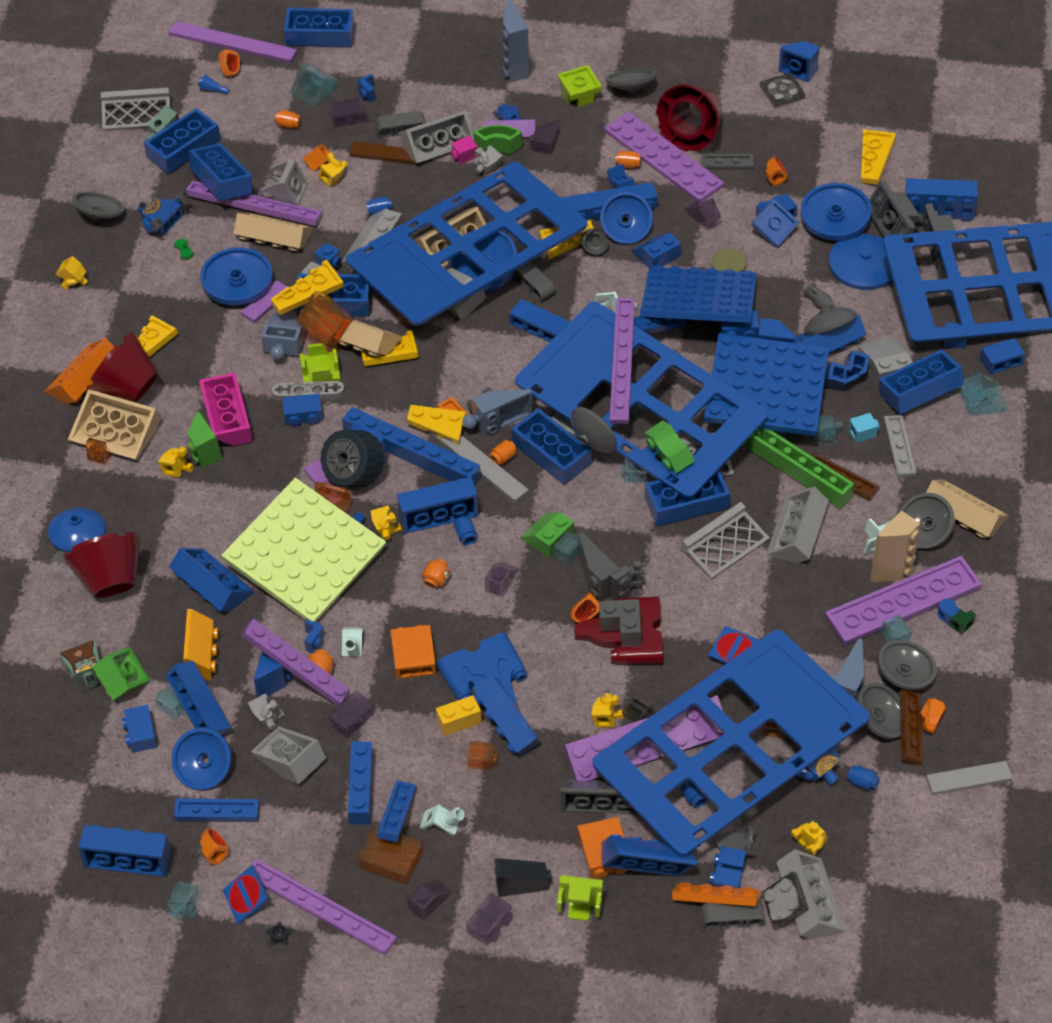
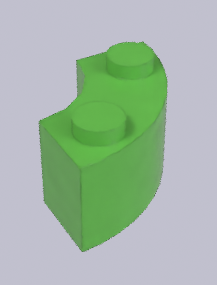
(500, 137)
(669, 447)

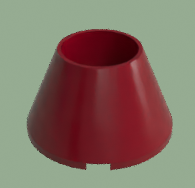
(678, 122)
(125, 371)
(106, 563)

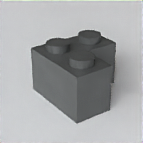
(622, 616)

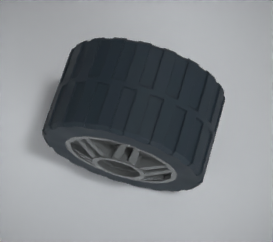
(352, 458)

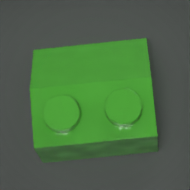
(203, 442)
(548, 532)
(120, 673)

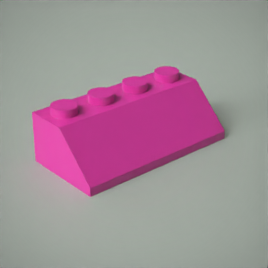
(226, 409)

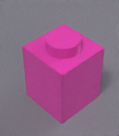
(463, 150)

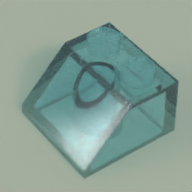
(313, 85)
(983, 395)

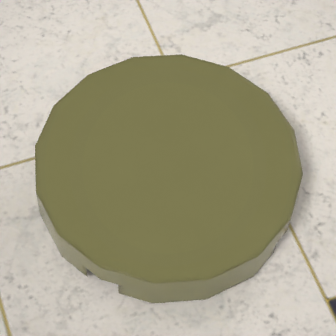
(728, 259)

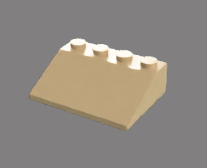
(118, 422)

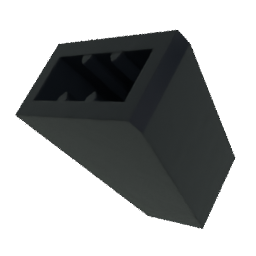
(521, 877)

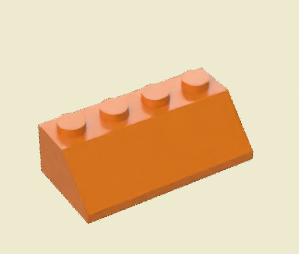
(76, 377)

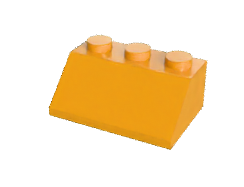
(200, 644)

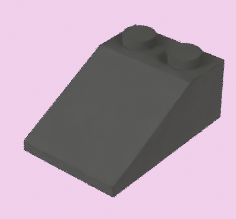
(596, 568)

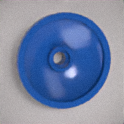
(628, 206)
(74, 527)
(189, 756)

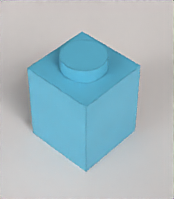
(863, 427)

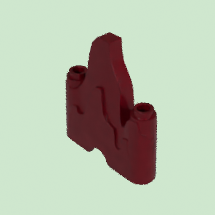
(651, 639)

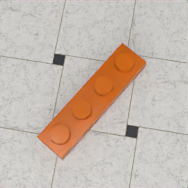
(721, 895)

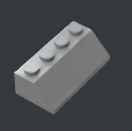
(435, 136)
(375, 227)
(798, 526)
(823, 913)

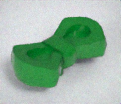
(182, 245)

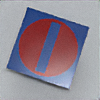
(730, 644)
(245, 894)

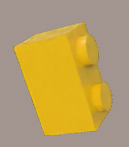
(458, 715)

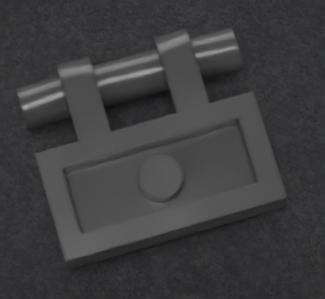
(625, 579)

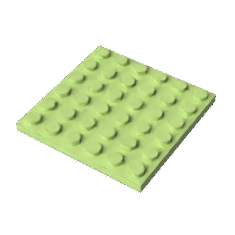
(303, 550)

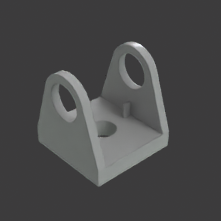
(290, 186)

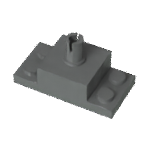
(893, 211)
(933, 222)

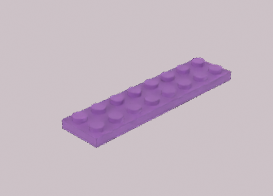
(664, 157)
(906, 597)
(685, 731)

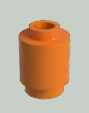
(287, 119)
(628, 159)
(503, 452)

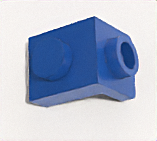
(366, 89)
(507, 112)
(618, 177)
(315, 637)

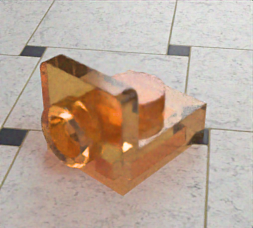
(97, 450)

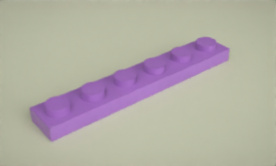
(295, 662)

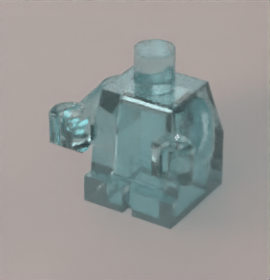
(828, 429)
(183, 900)

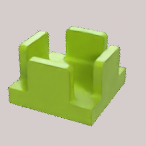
(579, 85)
(319, 364)
(581, 896)

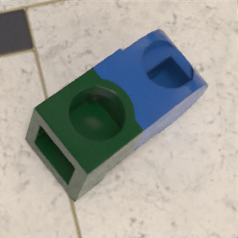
(955, 616)

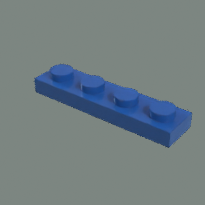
(654, 324)
(216, 809)
(396, 811)

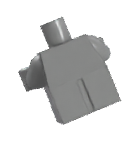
(488, 161)
(264, 709)

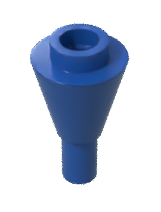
(208, 84)

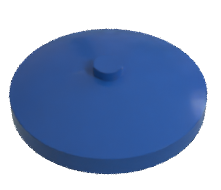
(836, 211)
(497, 249)
(860, 262)
(236, 276)

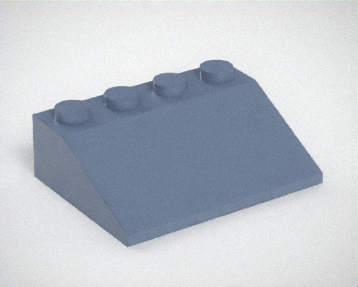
(514, 44)

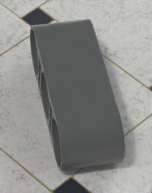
(393, 124)
(535, 281)
(728, 915)

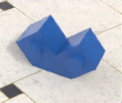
(841, 376)

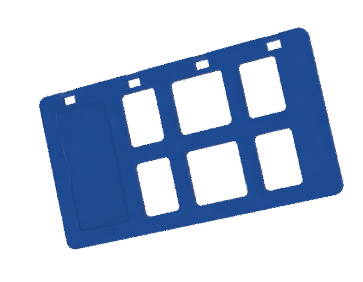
(418, 282)
(913, 290)
(583, 359)
(785, 688)

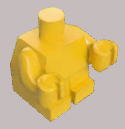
(333, 171)
(72, 272)
(174, 462)
(383, 520)
(604, 711)
(810, 836)

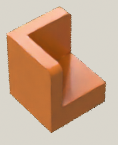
(316, 157)

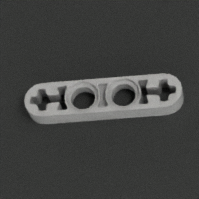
(308, 388)

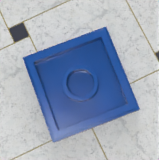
(774, 223)

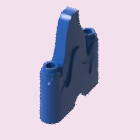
(495, 656)

